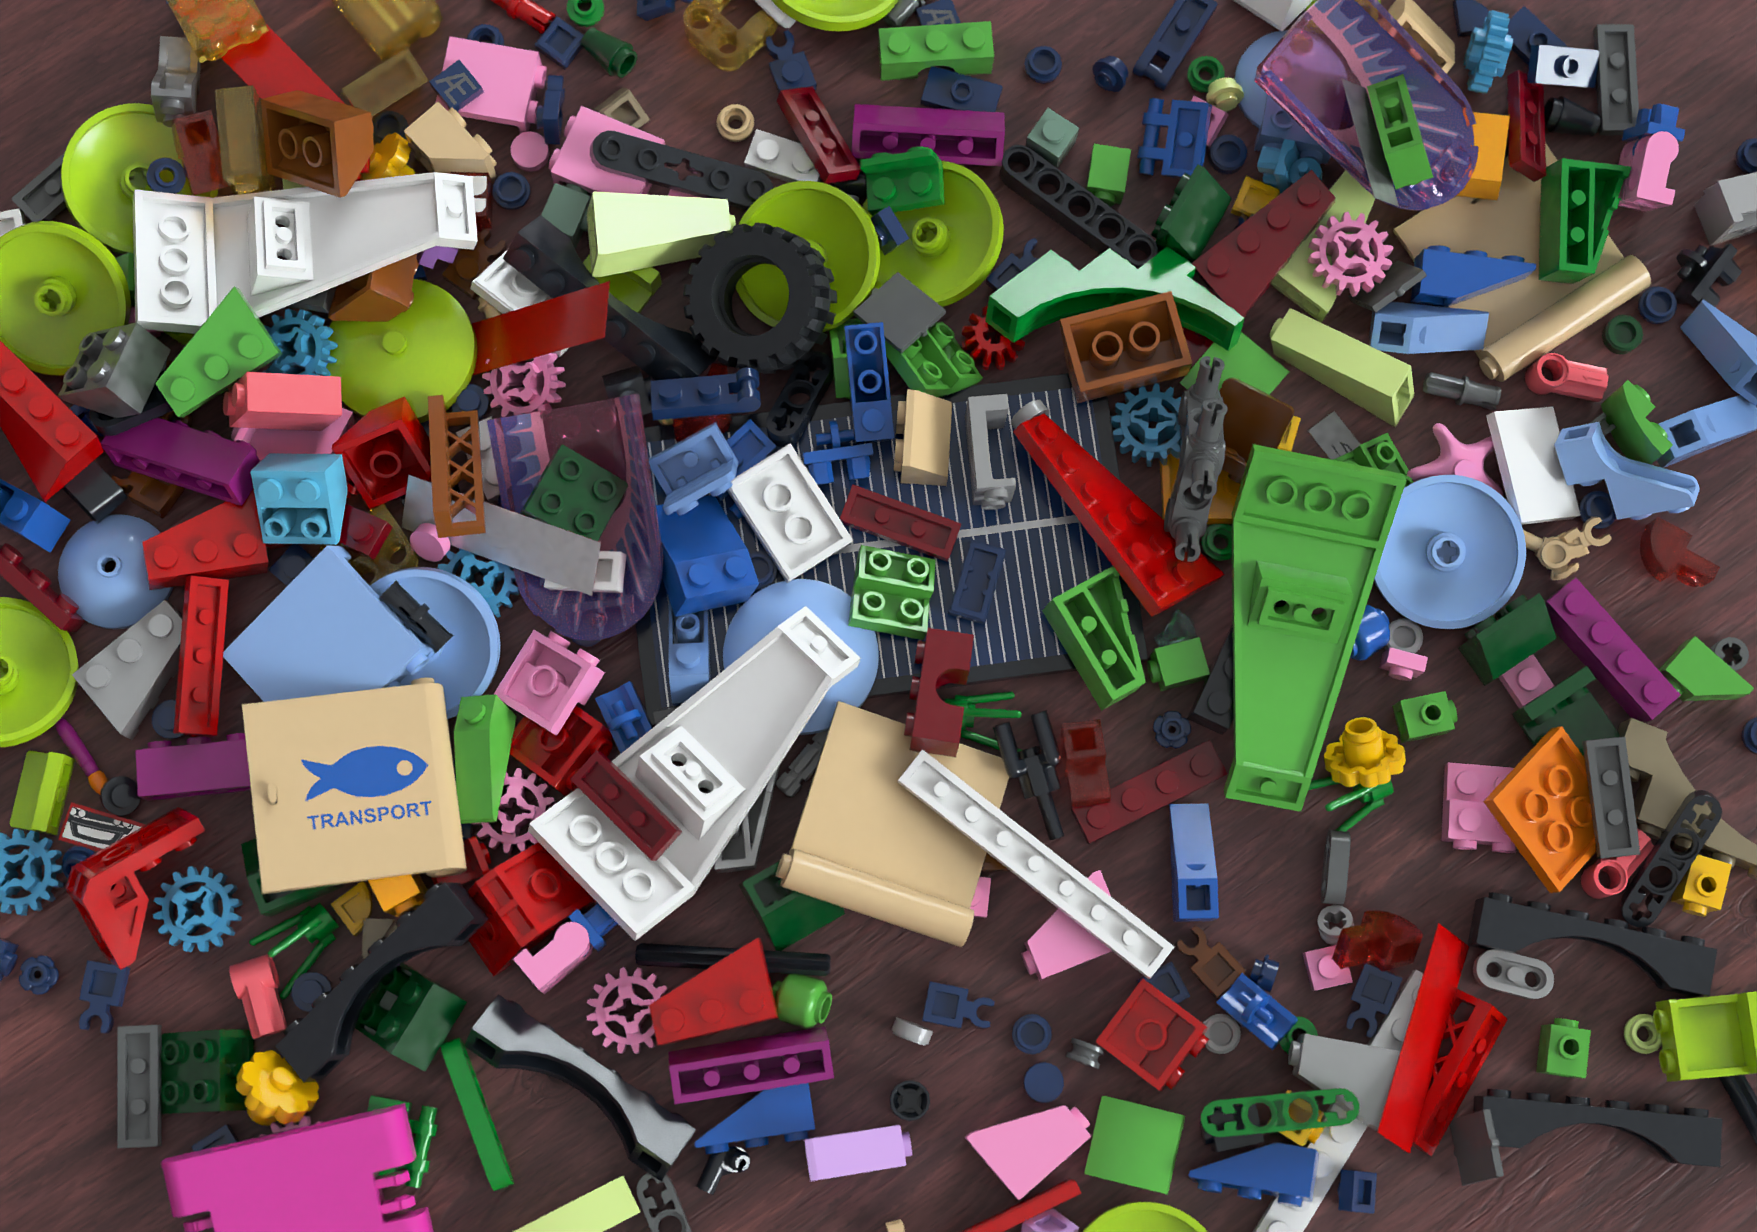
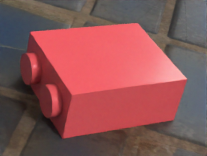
(283, 401)

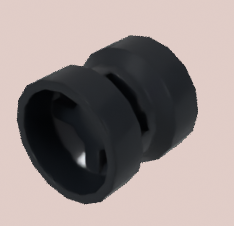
(914, 1101)

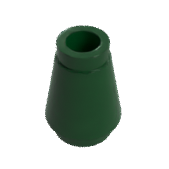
(610, 52)

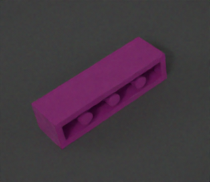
(952, 134)
(186, 458)
(1609, 652)
(193, 768)
(750, 1065)

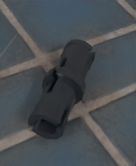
(416, 616)

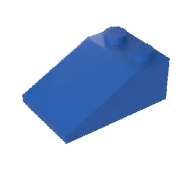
(704, 559)

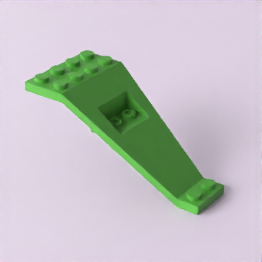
(1315, 539)

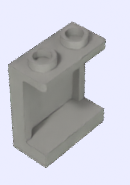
(980, 415)

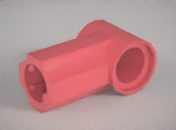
(1569, 378)
(1617, 868)
(257, 985)

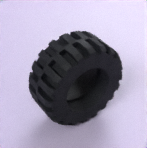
(714, 287)

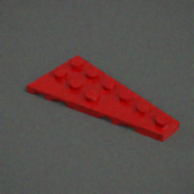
(1116, 519)

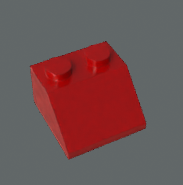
(384, 451)

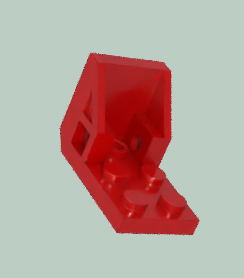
(109, 891)
(525, 905)

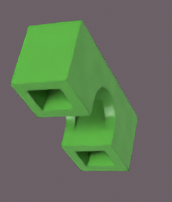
(914, 48)

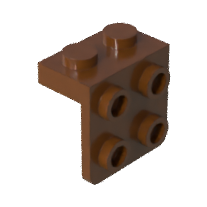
(1250, 420)

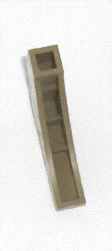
(1664, 790)

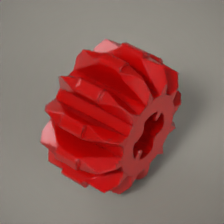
(976, 341)

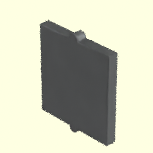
(1396, 282)
(902, 309)
(1476, 1147)

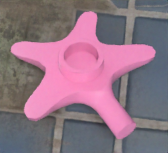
(1457, 459)

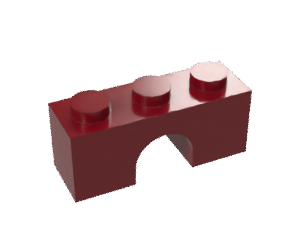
(944, 660)

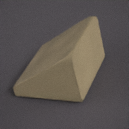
(623, 108)
(374, 930)

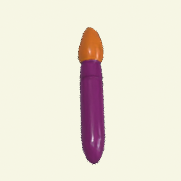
(81, 754)

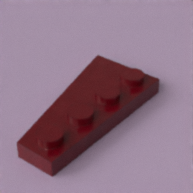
(1255, 252)

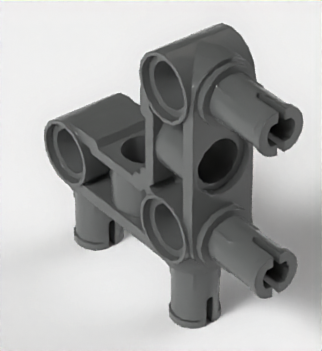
(1200, 462)

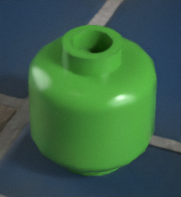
(802, 1000)

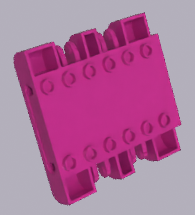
(302, 1179)

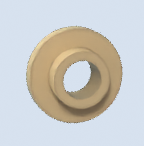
(731, 113)

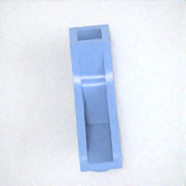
(1633, 486)

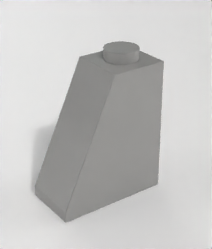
(1346, 1065)

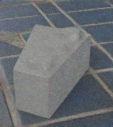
(1729, 208)
(134, 668)
(745, 845)

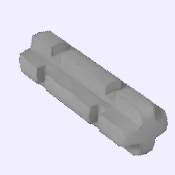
(802, 766)

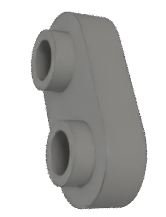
(1512, 973)

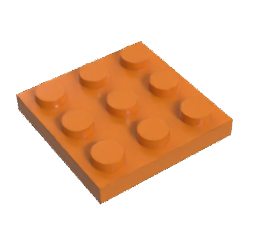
(1548, 809)

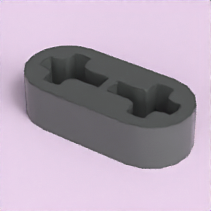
(1335, 867)

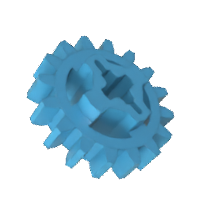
(1488, 52)
(308, 340)
(1136, 423)
(492, 572)
(31, 861)
(187, 920)

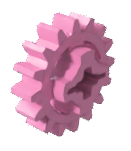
(1363, 264)
(539, 385)
(511, 829)
(626, 992)

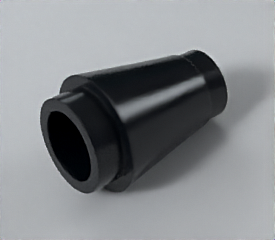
(1570, 118)

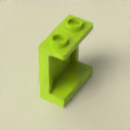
(1707, 1036)

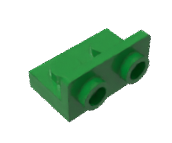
(904, 180)

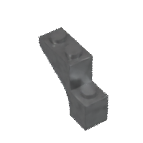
(176, 80)

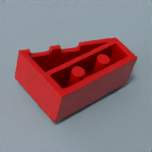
(213, 545)
(718, 999)

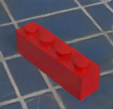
(42, 428)

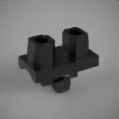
(1700, 271)

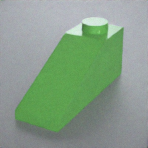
(1399, 132)
(481, 755)

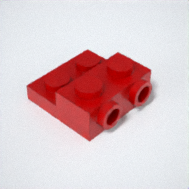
(561, 755)
(1153, 1036)

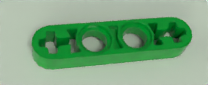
(1279, 1108)
(477, 1114)

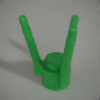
(971, 712)
(1372, 795)
(313, 924)

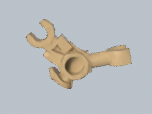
(1559, 550)

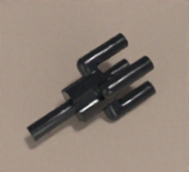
(1034, 767)

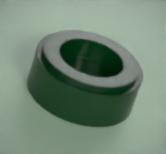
(1622, 334)

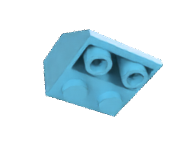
(300, 498)

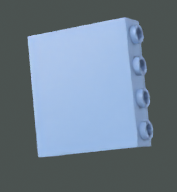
(325, 637)

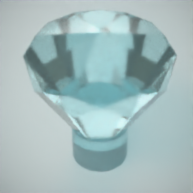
(1178, 629)

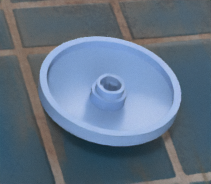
(1451, 553)
(832, 606)
(472, 655)

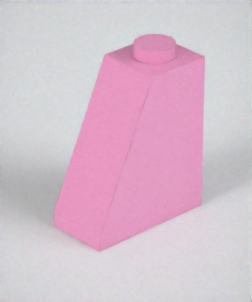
(1062, 942)
(1030, 1146)

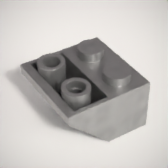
(115, 371)

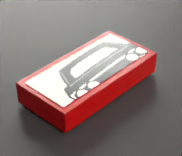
(95, 828)

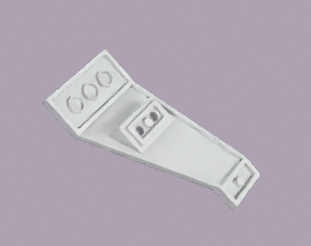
(201, 247)
(730, 743)

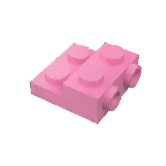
(549, 680)
(1465, 816)

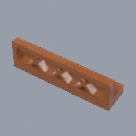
(442, 467)

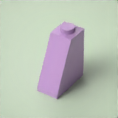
(857, 1152)

